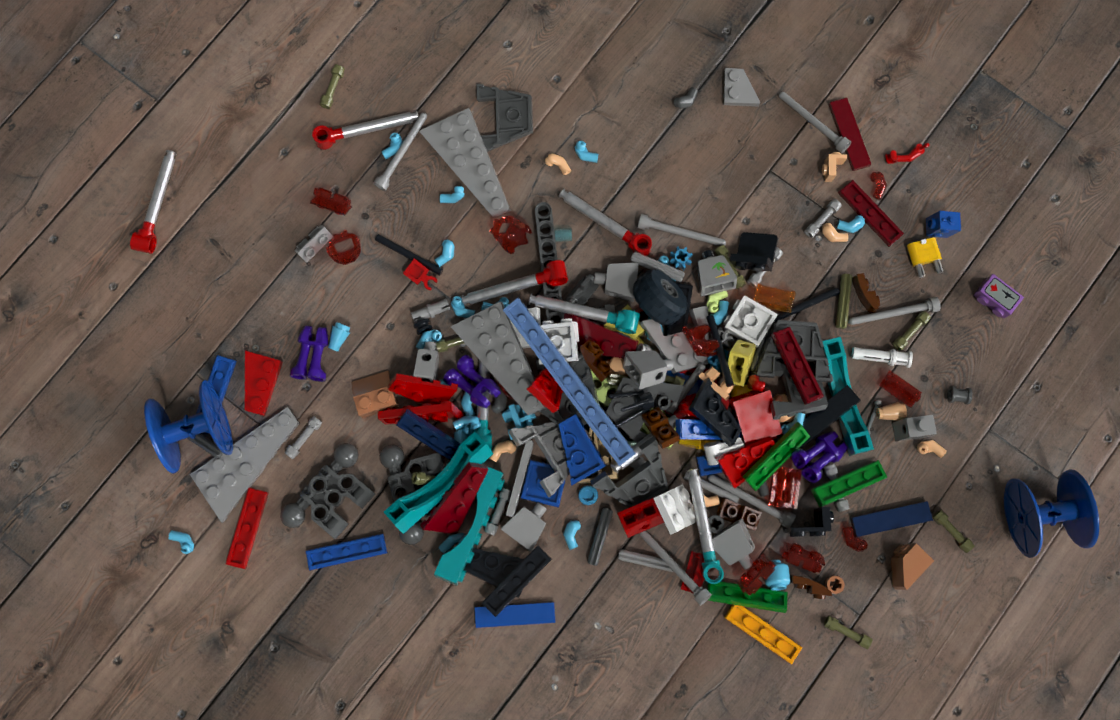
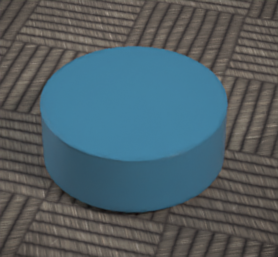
(588, 495)

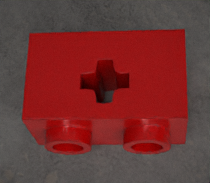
(640, 517)

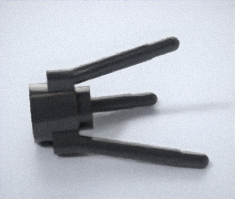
(643, 403)

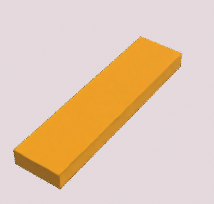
(763, 633)

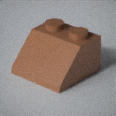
(372, 394)
(908, 565)

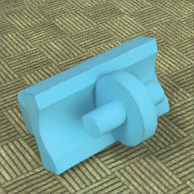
(519, 417)

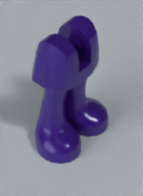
(305, 339)
(466, 367)
(825, 445)

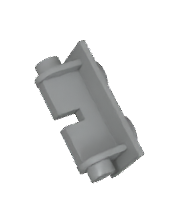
(319, 237)

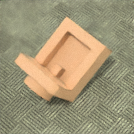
(830, 163)

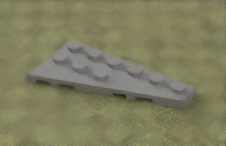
(464, 151)
(497, 346)
(229, 477)

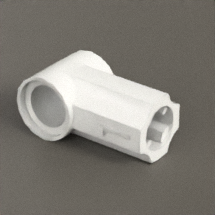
(718, 448)

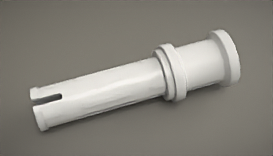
(891, 357)

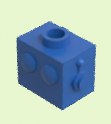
(943, 224)

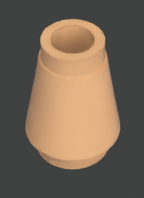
(894, 411)

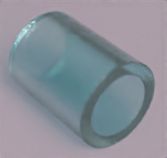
(563, 235)

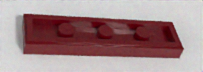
(848, 128)
(872, 214)
(797, 365)

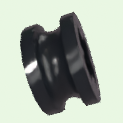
(422, 326)

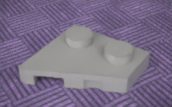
(738, 89)

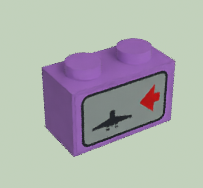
(998, 296)

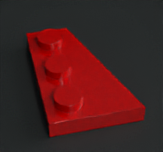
(260, 380)
(546, 390)
(421, 391)
(739, 461)

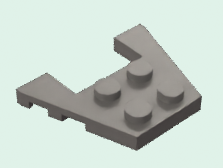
(676, 345)
(550, 442)

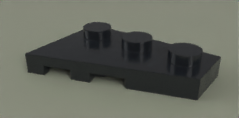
(712, 413)

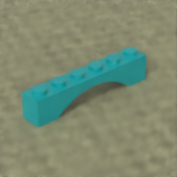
(851, 423)
(413, 507)
(453, 562)

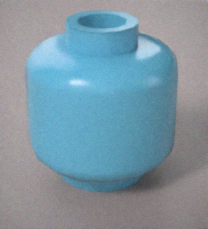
(779, 578)

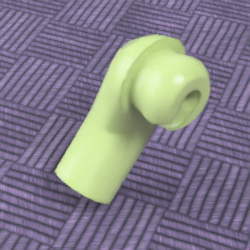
(713, 301)

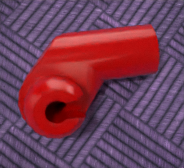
(755, 384)

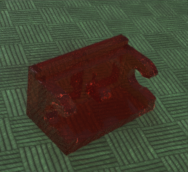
(785, 488)

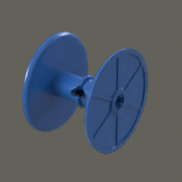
(166, 434)
(1073, 508)

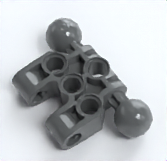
(391, 458)
(294, 513)

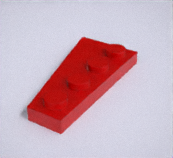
(441, 412)

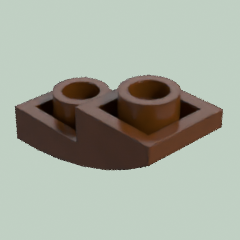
(868, 298)
(592, 354)
(660, 428)
(733, 511)
(818, 590)

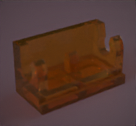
(774, 298)

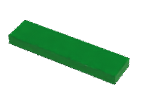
(776, 456)
(849, 483)
(762, 599)

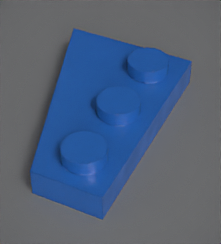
(580, 450)

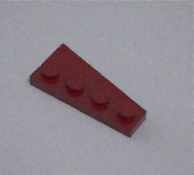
(610, 342)
(457, 501)

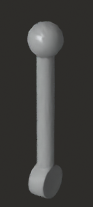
(878, 403)

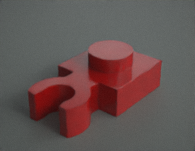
(418, 273)

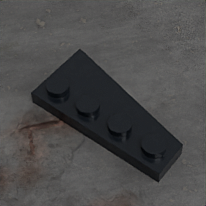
(491, 566)

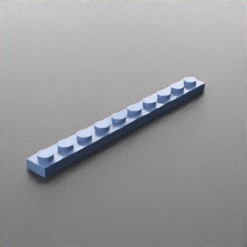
(569, 382)

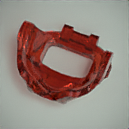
(513, 236)
(348, 256)
(697, 340)

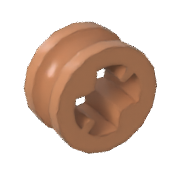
(832, 579)

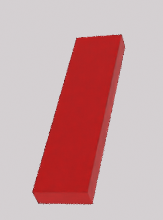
(247, 528)

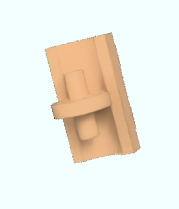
(712, 374)

